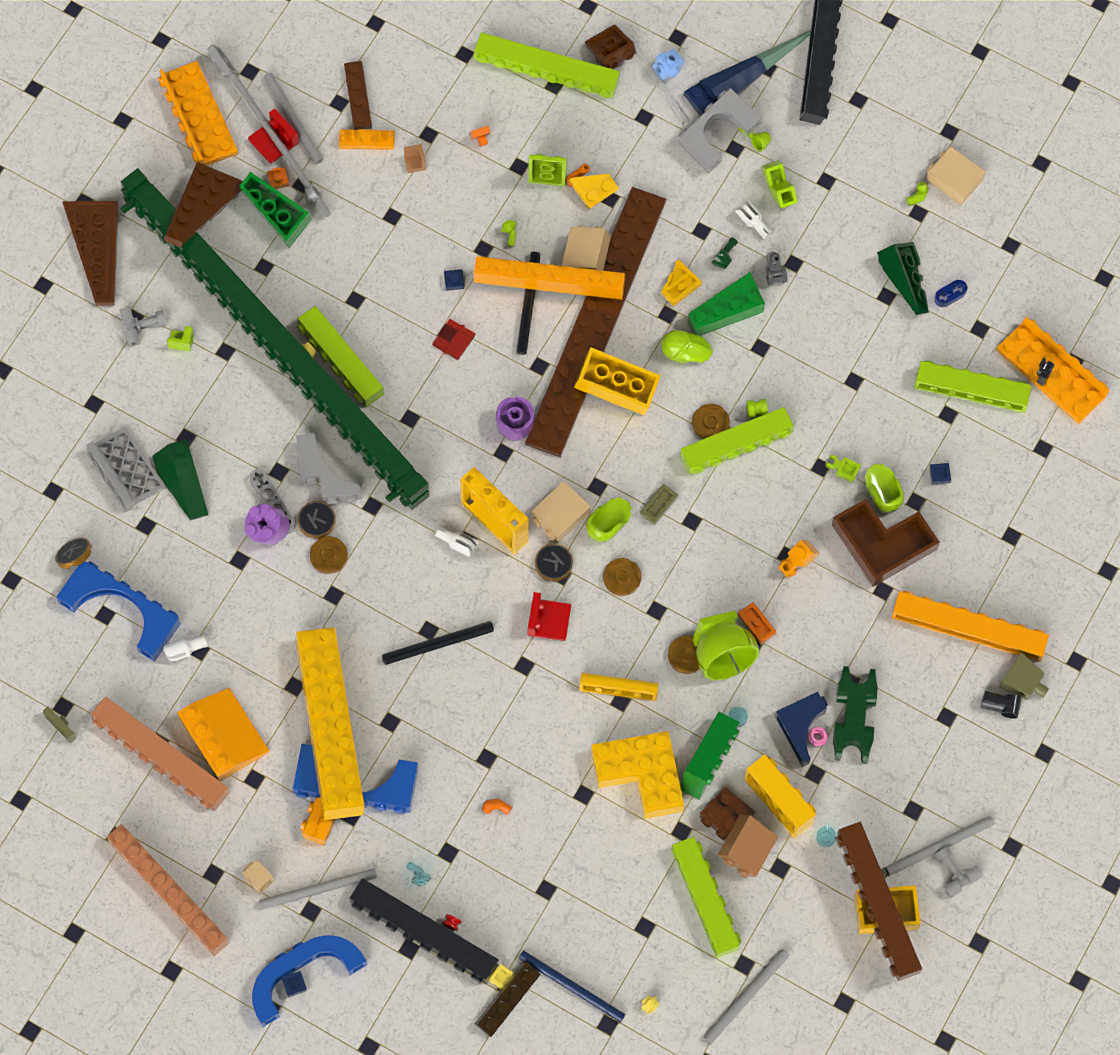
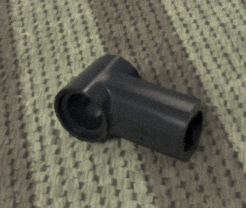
(1006, 704)

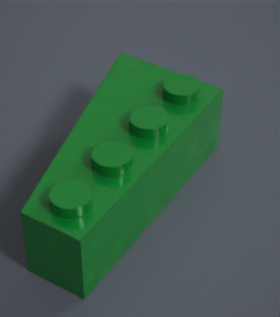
(278, 210)
(727, 307)
(709, 755)

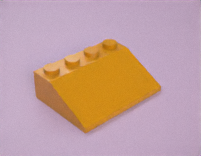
(222, 733)

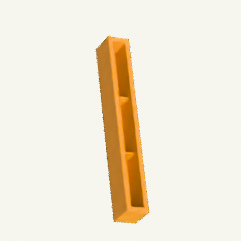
(549, 277)
(970, 626)

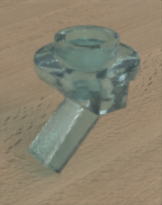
(420, 878)

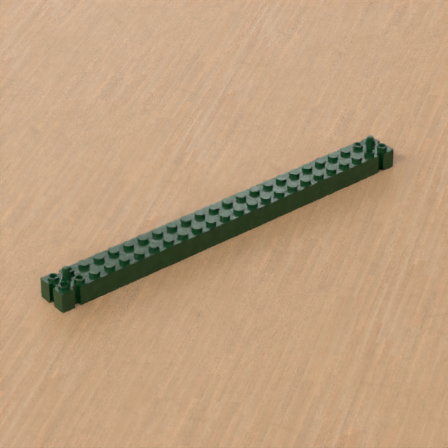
(280, 346)

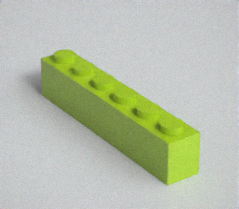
(340, 356)
(973, 386)
(736, 441)
(705, 897)

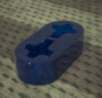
(952, 297)

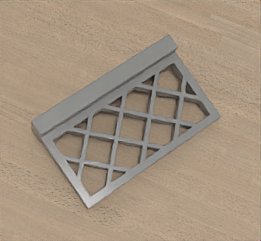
(113, 479)

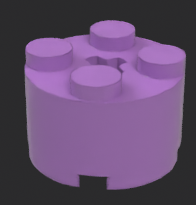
(507, 416)
(266, 524)

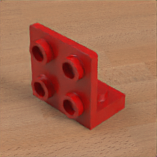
(264, 143)
(548, 618)

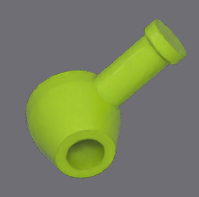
(759, 140)

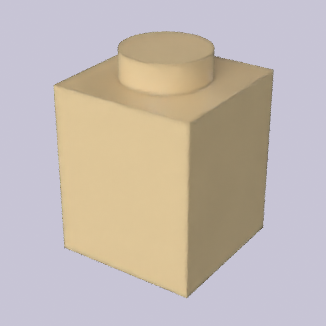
(257, 876)

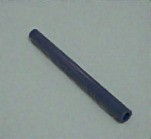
(572, 986)

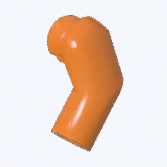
(580, 172)
(497, 803)

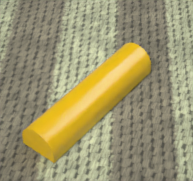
(618, 686)

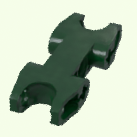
(853, 729)

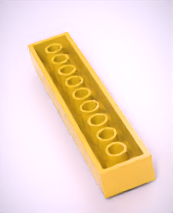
(329, 723)

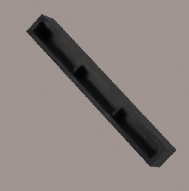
(820, 61)
(424, 931)

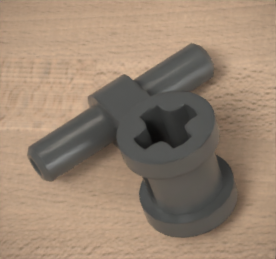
(775, 269)

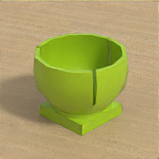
(717, 639)

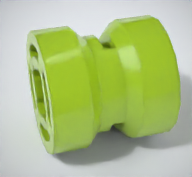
(756, 408)

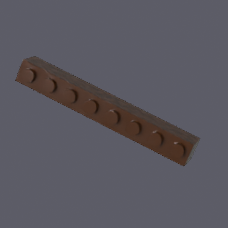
(879, 901)

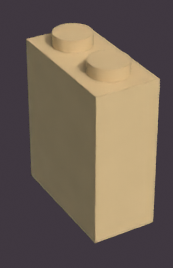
(955, 175)
(586, 248)
(560, 512)

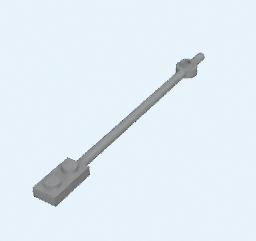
(227, 70)

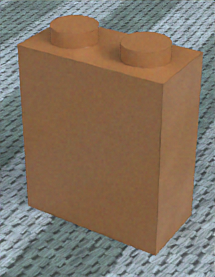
(747, 846)

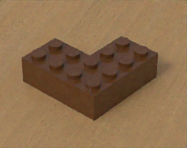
(882, 550)

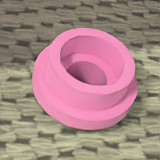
(820, 731)

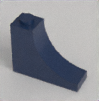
(796, 721)

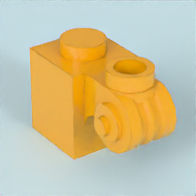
(800, 555)

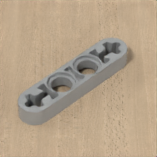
(275, 499)

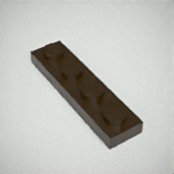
(507, 999)

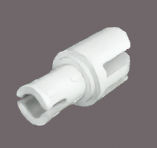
(753, 219)
(458, 541)
(183, 648)

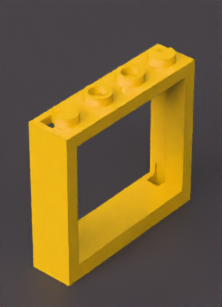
(494, 510)

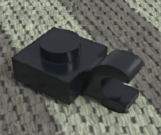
(1044, 371)

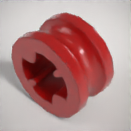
(451, 922)

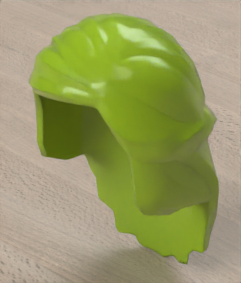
(685, 347)
(884, 488)
(608, 519)

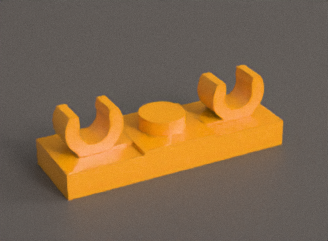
(366, 139)

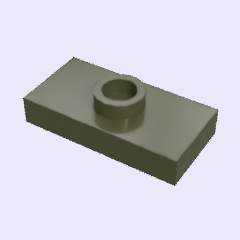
(659, 504)
(60, 724)

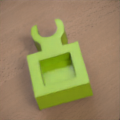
(845, 469)

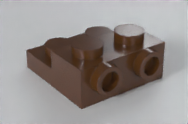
(611, 47)
(723, 812)

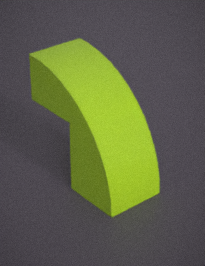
(779, 187)

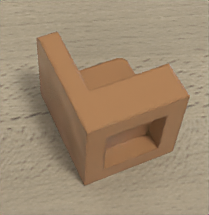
(414, 158)

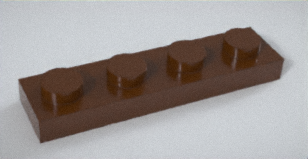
(357, 95)

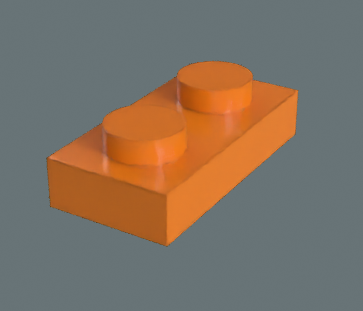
(757, 623)

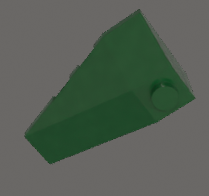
(901, 266)
(178, 473)

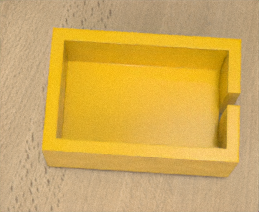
(906, 903)

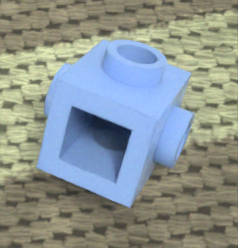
(668, 64)

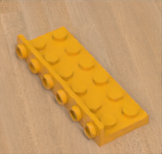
(197, 114)
(1068, 385)

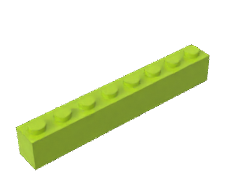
(546, 65)

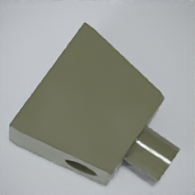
(1024, 679)

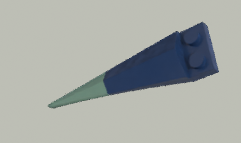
(738, 76)

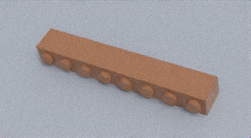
(159, 753)
(168, 890)

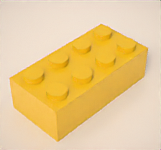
(617, 381)
(780, 795)

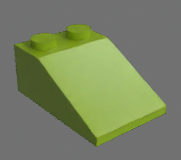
(547, 170)

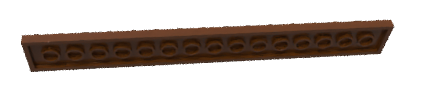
(595, 323)

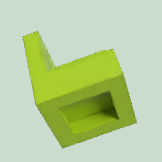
(181, 339)

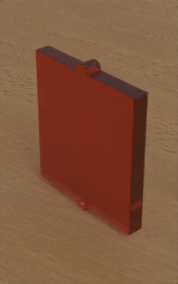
(454, 339)

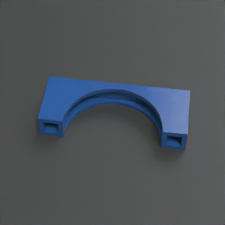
(90, 582)
(393, 795)

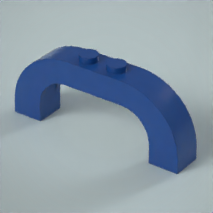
(294, 960)

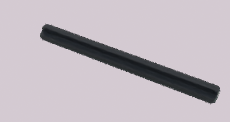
(527, 312)
(438, 642)

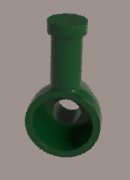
(723, 259)

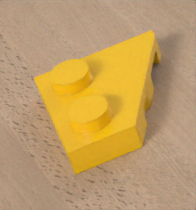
(594, 188)
(680, 284)

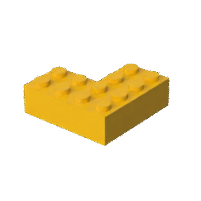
(642, 760)

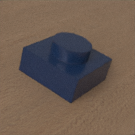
(454, 280)
(940, 473)
(294, 984)

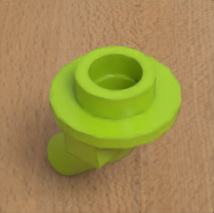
(509, 228)

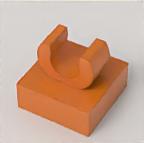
(480, 134)
(278, 178)

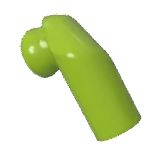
(920, 194)

